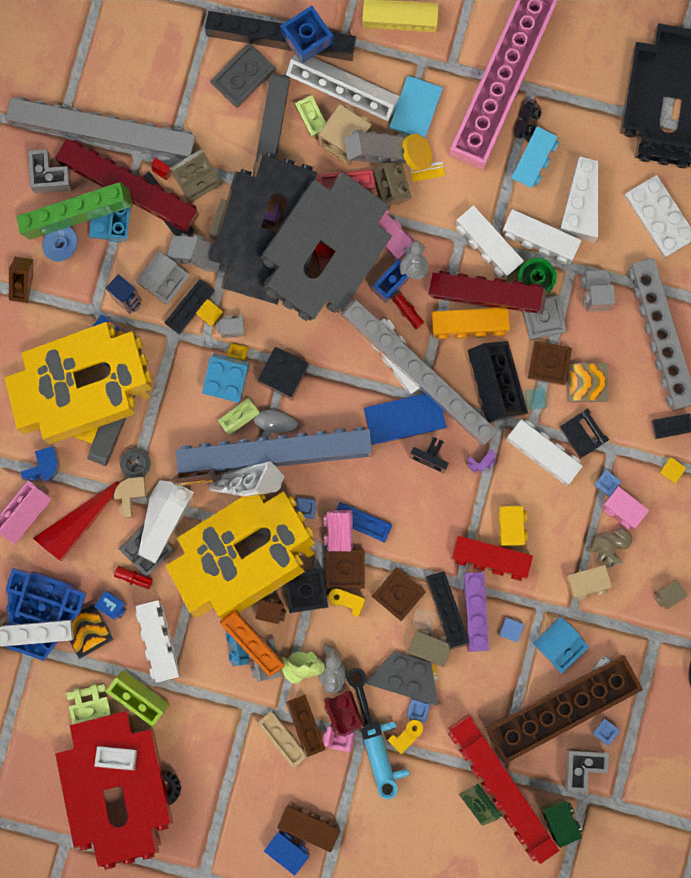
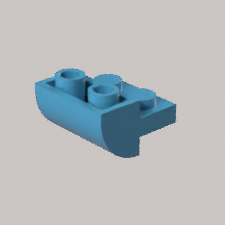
(111, 226)
(561, 644)

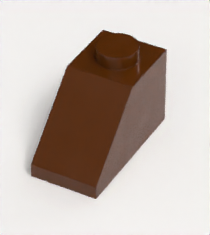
(20, 279)

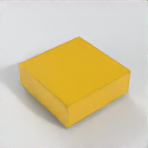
(672, 470)

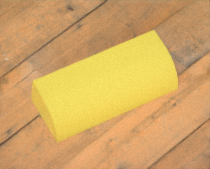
(400, 15)

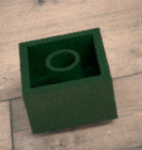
(561, 822)

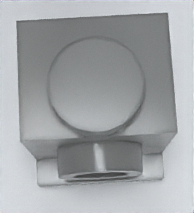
(231, 326)

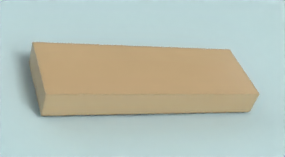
(282, 739)

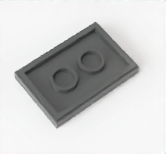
(243, 75)

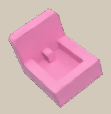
(338, 742)

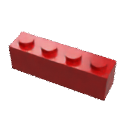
(491, 557)

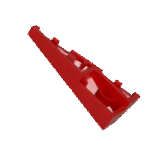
(65, 533)

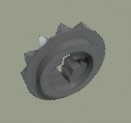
(132, 455)

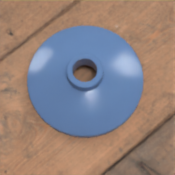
(53, 242)

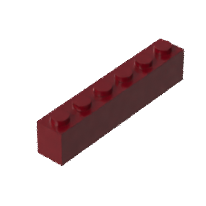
(487, 292)

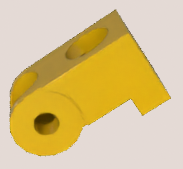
(339, 597)
(407, 736)

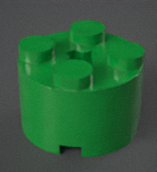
(541, 268)

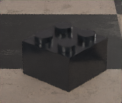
(283, 373)
(307, 592)

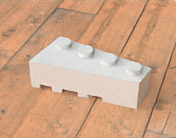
(581, 208)

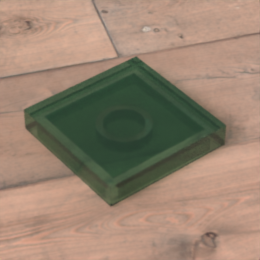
(480, 804)

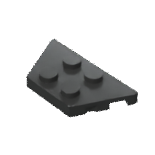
(406, 677)

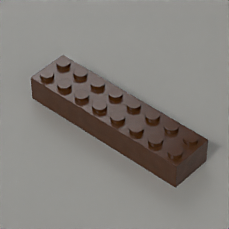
(563, 709)

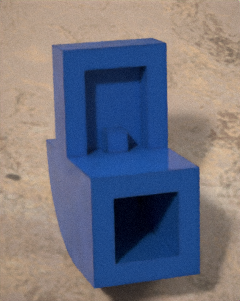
(48, 466)

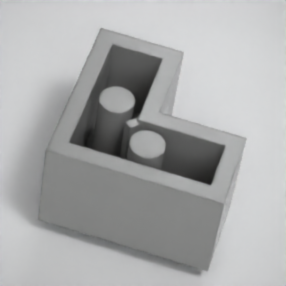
(45, 177)
(192, 251)
(598, 291)
(579, 764)

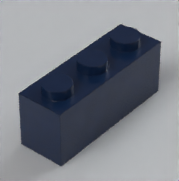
(124, 294)

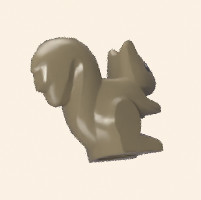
(606, 544)

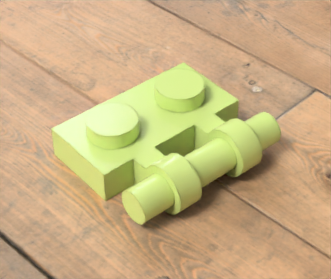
(88, 710)

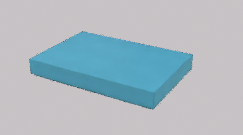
(415, 107)

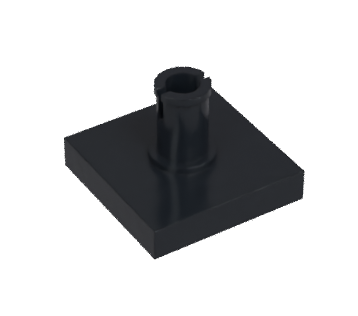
(429, 457)

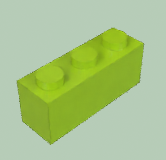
(137, 698)

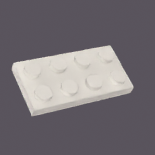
(660, 216)

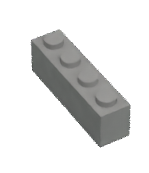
(374, 147)

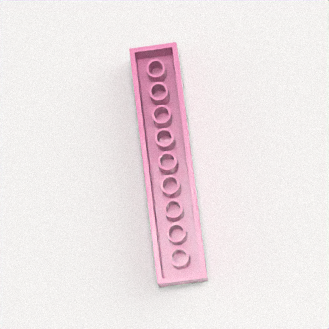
(501, 81)

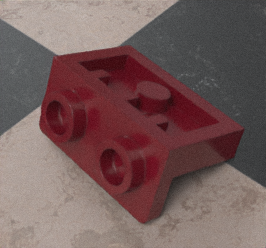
(343, 714)

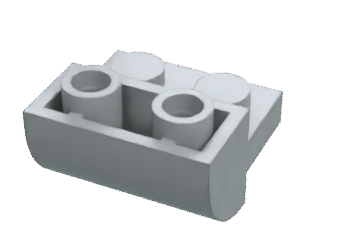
(162, 277)

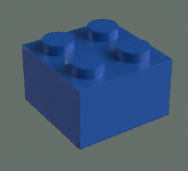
(307, 34)

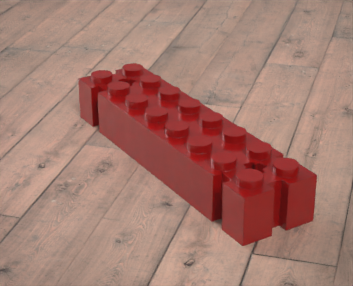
(504, 790)

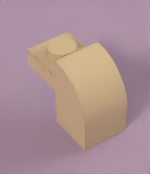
(126, 491)

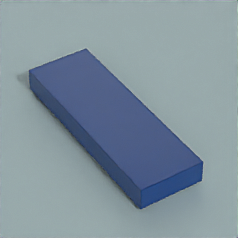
(368, 524)

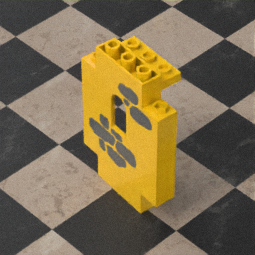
(47, 392)
(212, 569)

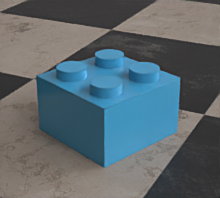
(226, 377)

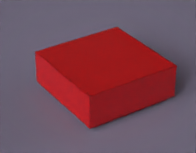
(161, 169)

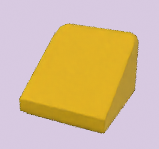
(209, 313)
(237, 351)

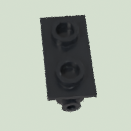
(530, 113)

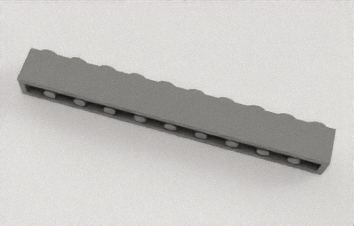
(100, 129)
(418, 372)

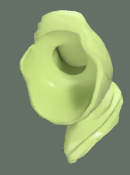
(301, 666)

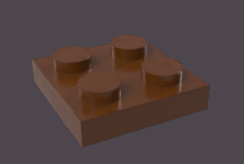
(549, 363)
(345, 569)
(398, 594)

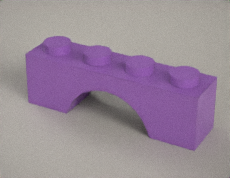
(476, 611)

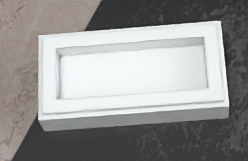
(115, 758)

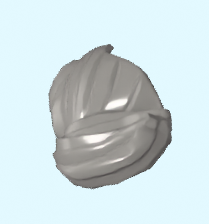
(414, 262)
(334, 672)

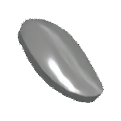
(275, 421)

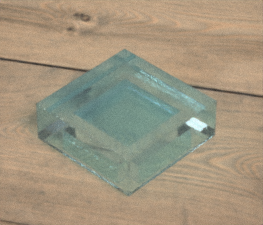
(535, 399)

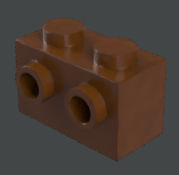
(271, 611)

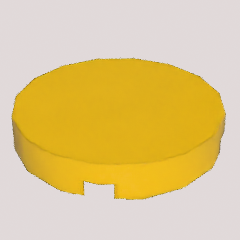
(417, 152)

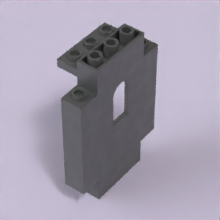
(345, 222)

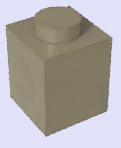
(670, 594)

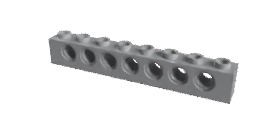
(648, 269)

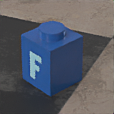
(111, 605)

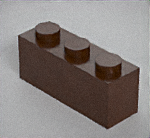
(309, 827)

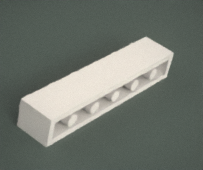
(344, 86)

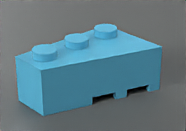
(535, 157)

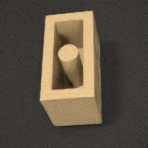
(588, 582)

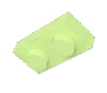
(311, 115)
(238, 416)

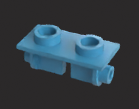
(237, 654)

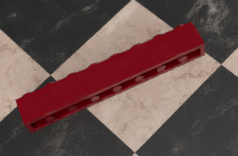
(143, 195)

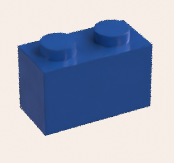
(390, 282)
(287, 852)

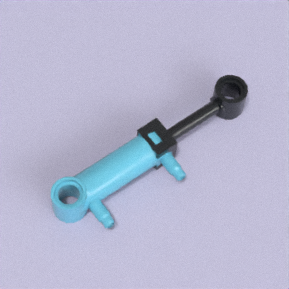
(375, 742)

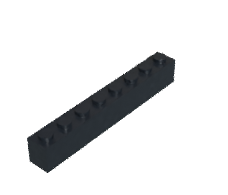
(269, 34)

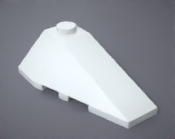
(250, 480)
(163, 515)

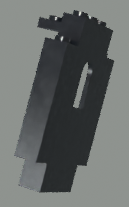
(657, 73)
(240, 236)

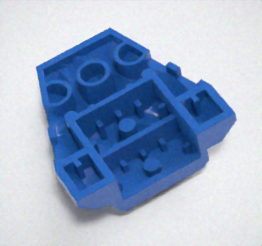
(40, 599)

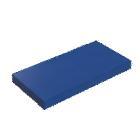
(403, 418)

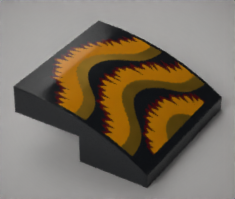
(89, 632)

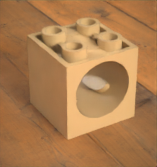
(340, 126)

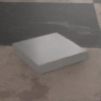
(549, 323)

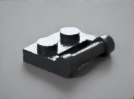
(578, 436)

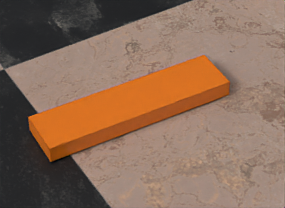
(252, 643)

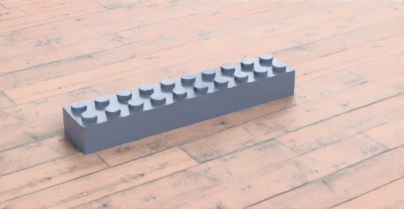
(280, 451)

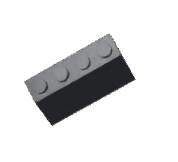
(497, 381)

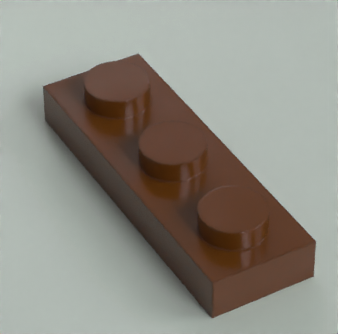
(305, 725)

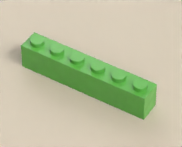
(74, 211)

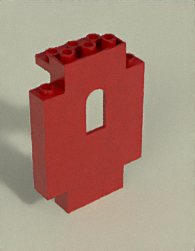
(142, 789)

